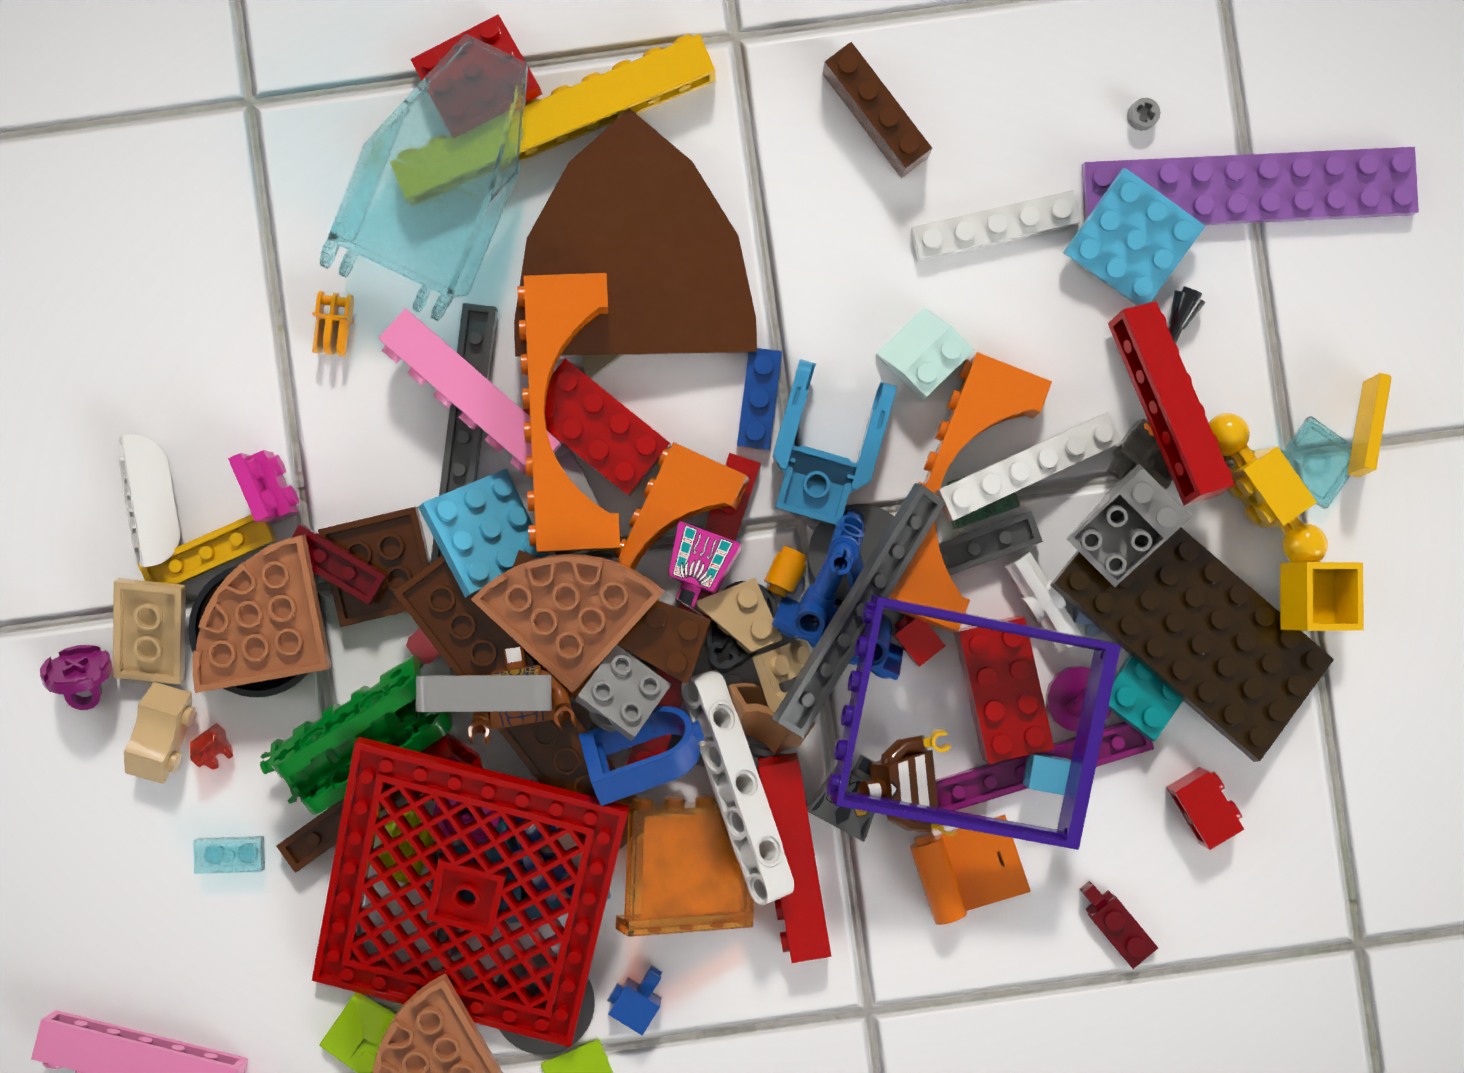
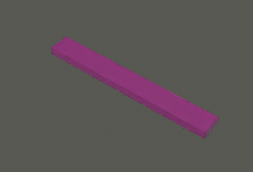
(1007, 776)

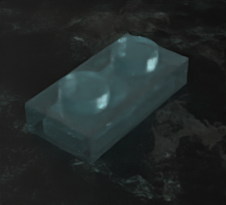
(229, 854)

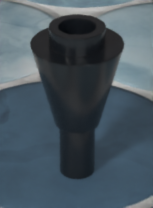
(1184, 308)

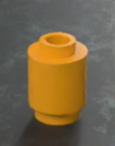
(786, 571)

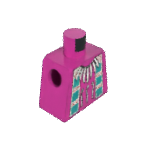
(700, 561)

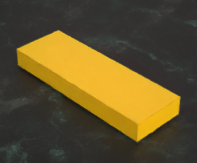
(1369, 425)

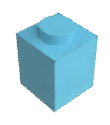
(1046, 773)

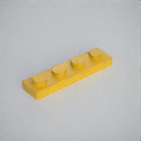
(211, 551)

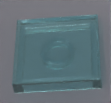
(1319, 460)

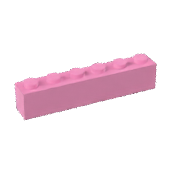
(460, 385)
(108, 1048)

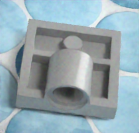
(622, 693)

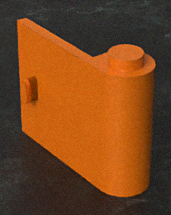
(966, 871)

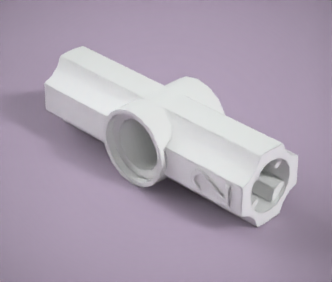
(1039, 598)

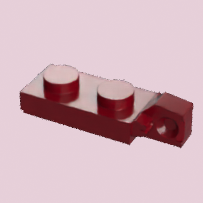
(1118, 925)

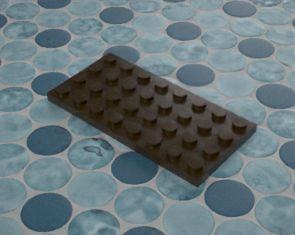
(1203, 638)

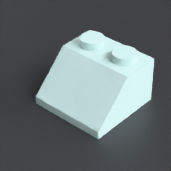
(925, 352)

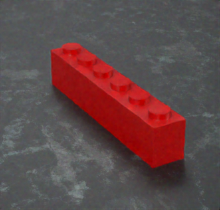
(1170, 403)
(802, 909)

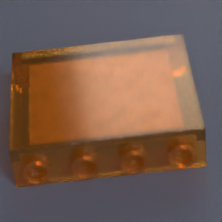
(681, 870)

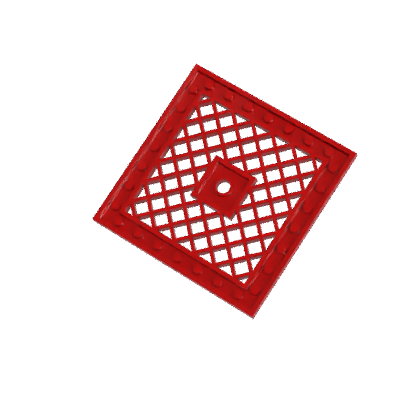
(507, 796)

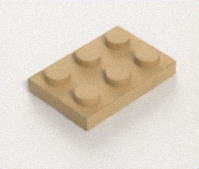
(149, 631)

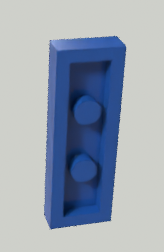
(759, 399)

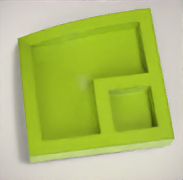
(358, 1033)

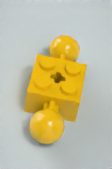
(1269, 490)

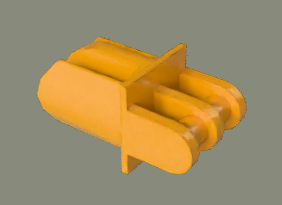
(332, 329)

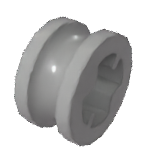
(1153, 111)

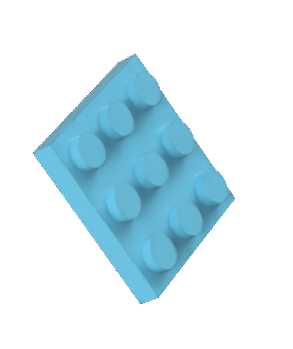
(1134, 238)
(480, 529)

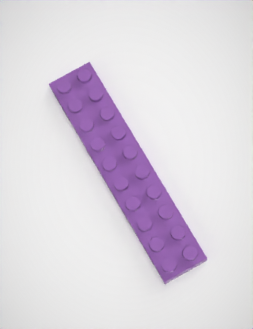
(1273, 184)

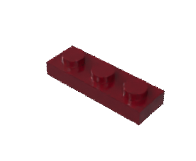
(342, 567)

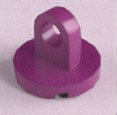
(77, 671)
(1067, 695)

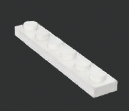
(1028, 467)

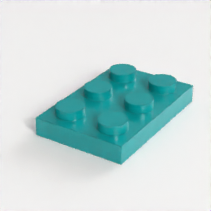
(1142, 699)

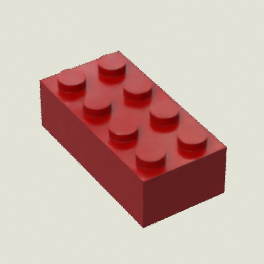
(600, 428)
(1003, 692)

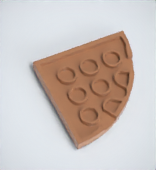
(568, 610)
(262, 621)
(434, 1036)

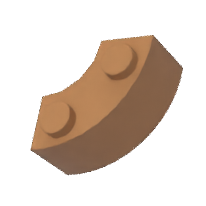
(756, 718)

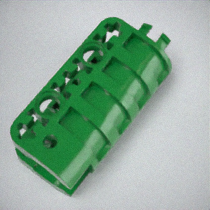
(320, 753)

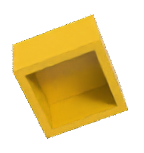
(1321, 596)

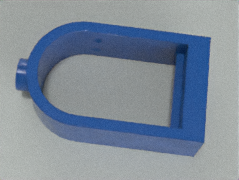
(647, 772)

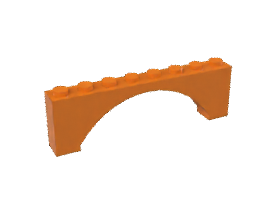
(553, 316)
(986, 397)
(682, 489)

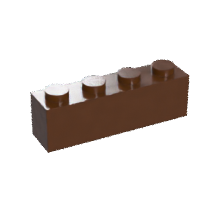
(876, 109)

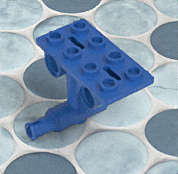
(816, 608)

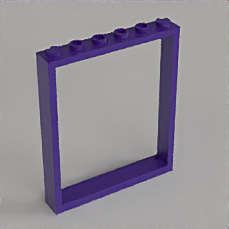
(1084, 753)

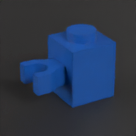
(635, 1002)

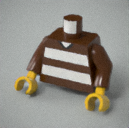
(908, 776)

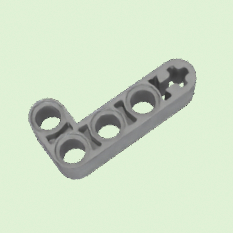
(483, 693)

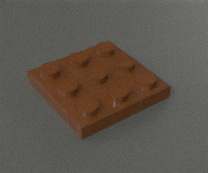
(389, 543)

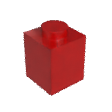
(917, 639)

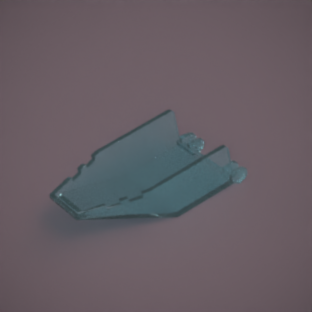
(437, 175)

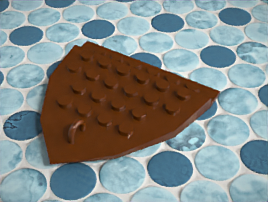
(661, 237)

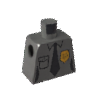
(848, 820)

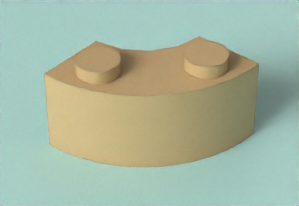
(159, 733)

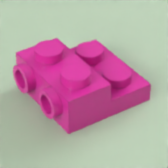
(265, 486)

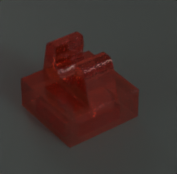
(208, 745)

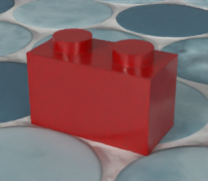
(1206, 807)

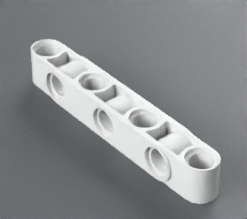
(745, 807)

